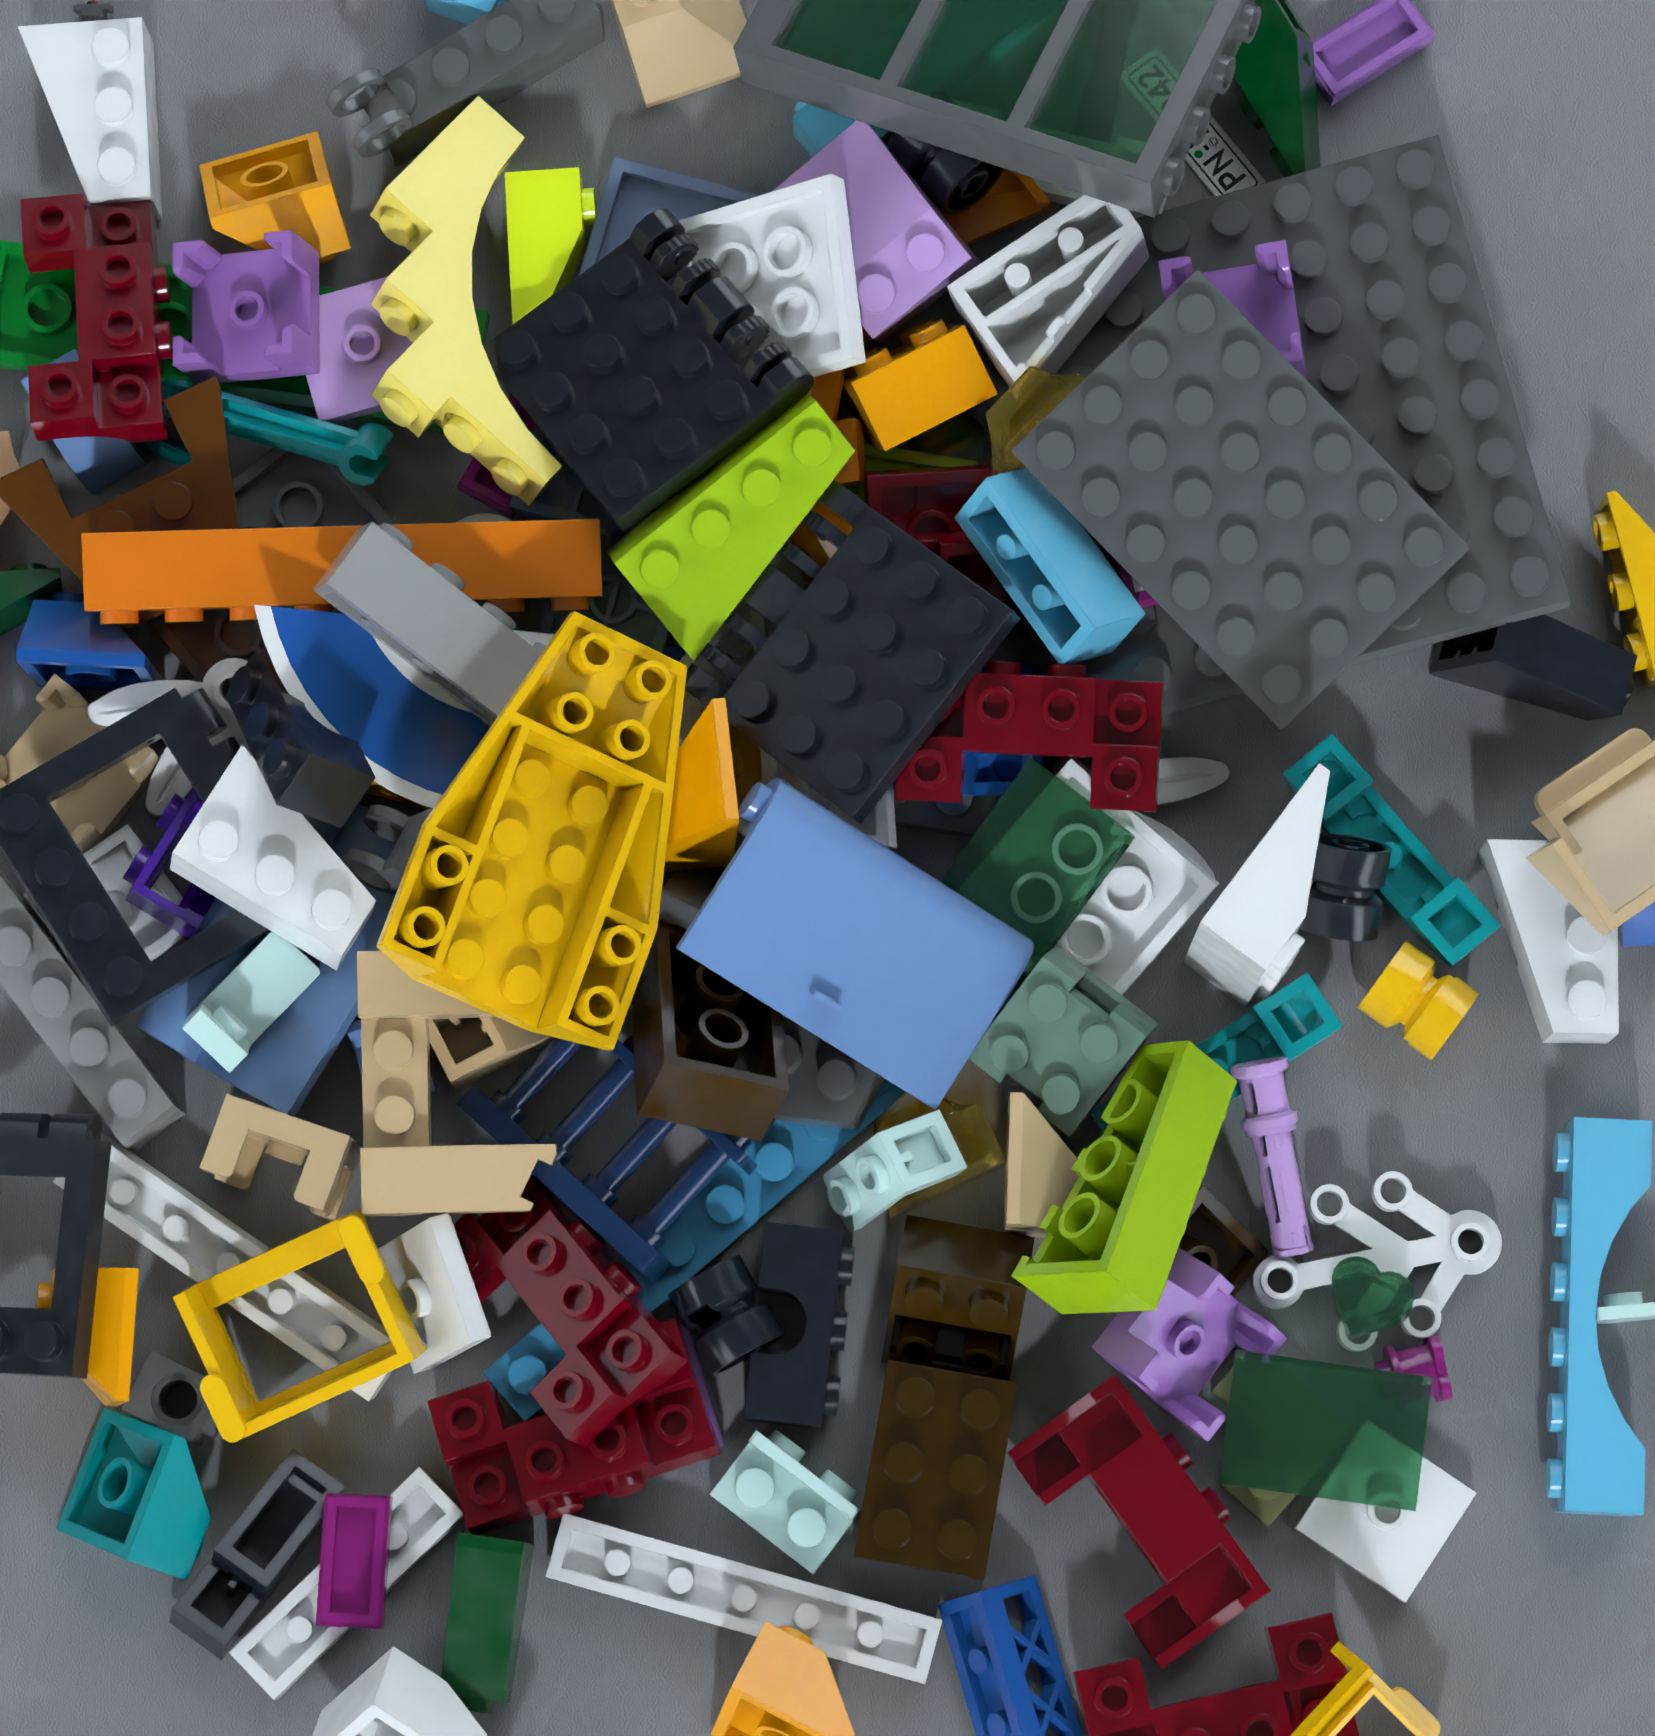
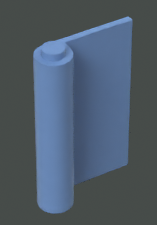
(856, 943)
(303, 1038)

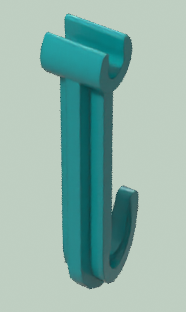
(353, 451)

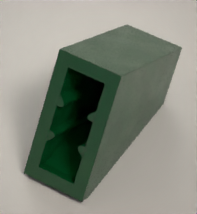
(485, 1618)

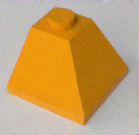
(276, 191)
(704, 796)
(111, 1332)
(783, 1690)

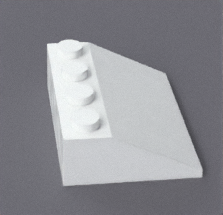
(1254, 923)

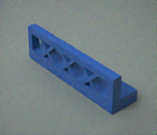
(994, 1661)

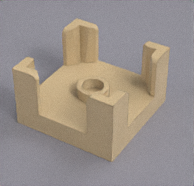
(99, 803)
(247, 1127)

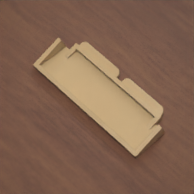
(1602, 831)

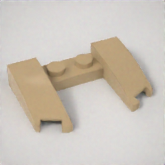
(398, 1162)

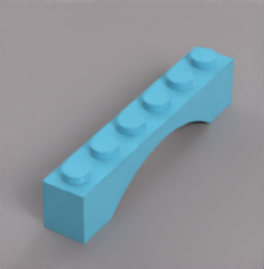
(1597, 1452)

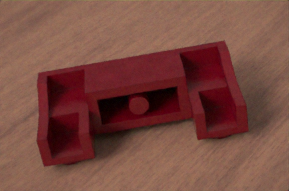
(121, 338)
(1047, 716)
(582, 1301)
(534, 1470)
(1158, 1506)
(1306, 1671)

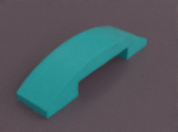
(1417, 886)
(1276, 1027)

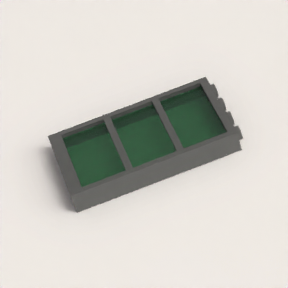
(1044, 88)

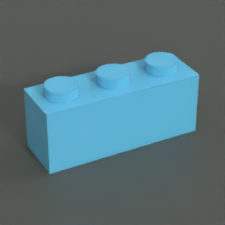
(1049, 567)

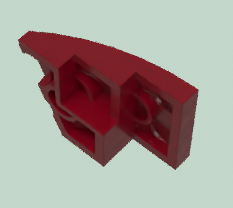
(925, 508)

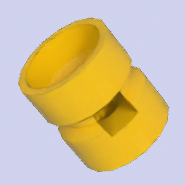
(1418, 1000)

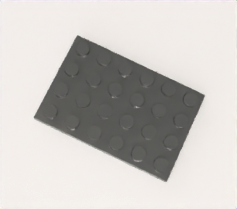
(1240, 499)

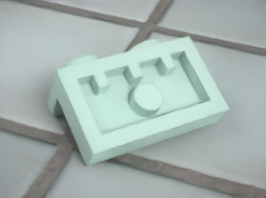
(787, 1500)

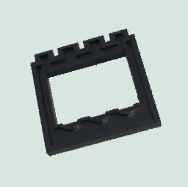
(65, 884)
(71, 1147)

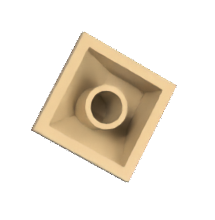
(679, 44)
(1035, 1168)

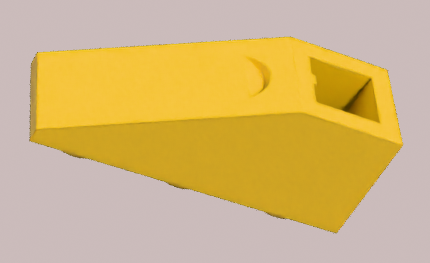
(1633, 582)

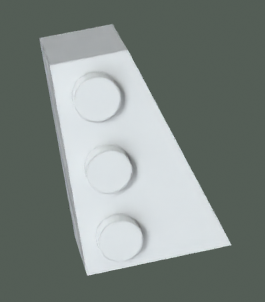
(104, 104)
(1559, 955)

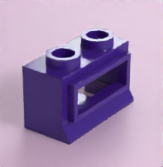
(148, 866)

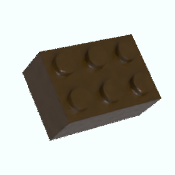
(704, 1046)
(935, 1470)

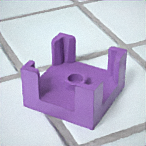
(1259, 293)
(250, 310)
(1185, 1341)

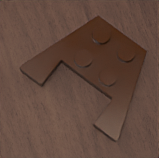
(185, 499)

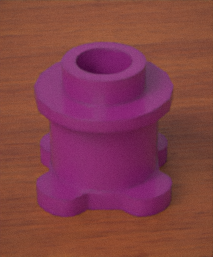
(1420, 1360)

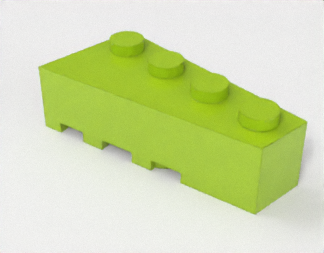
(728, 524)
(1134, 1186)

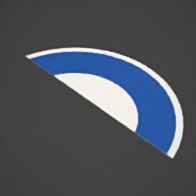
(366, 692)

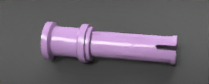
(1269, 1125)

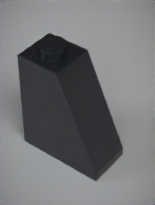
(1541, 666)

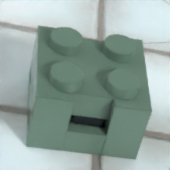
(1063, 1039)

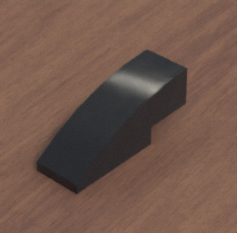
(254, 1555)

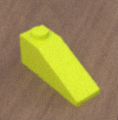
(545, 232)

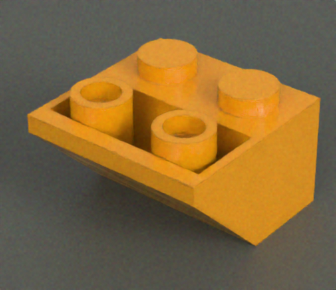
(917, 383)

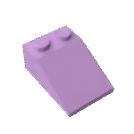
(898, 236)

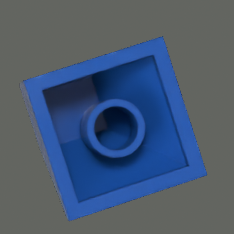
(78, 648)

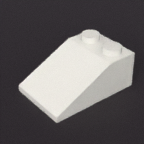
(397, 1700)

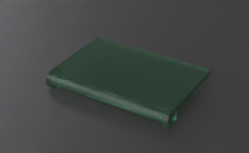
(1038, 858)
(1325, 1430)

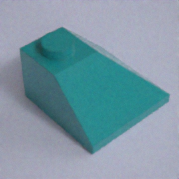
(138, 1496)

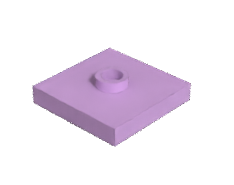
(353, 353)

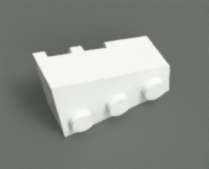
(1050, 286)
(272, 866)

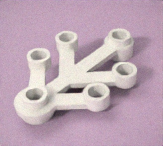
(1390, 1252)

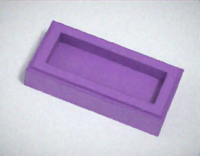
(1367, 46)

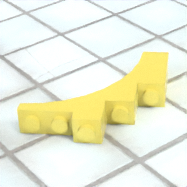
(429, 300)

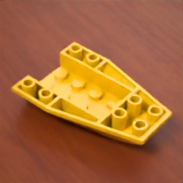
(551, 844)

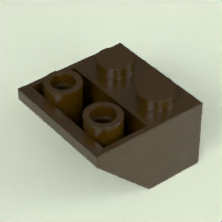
(956, 1298)

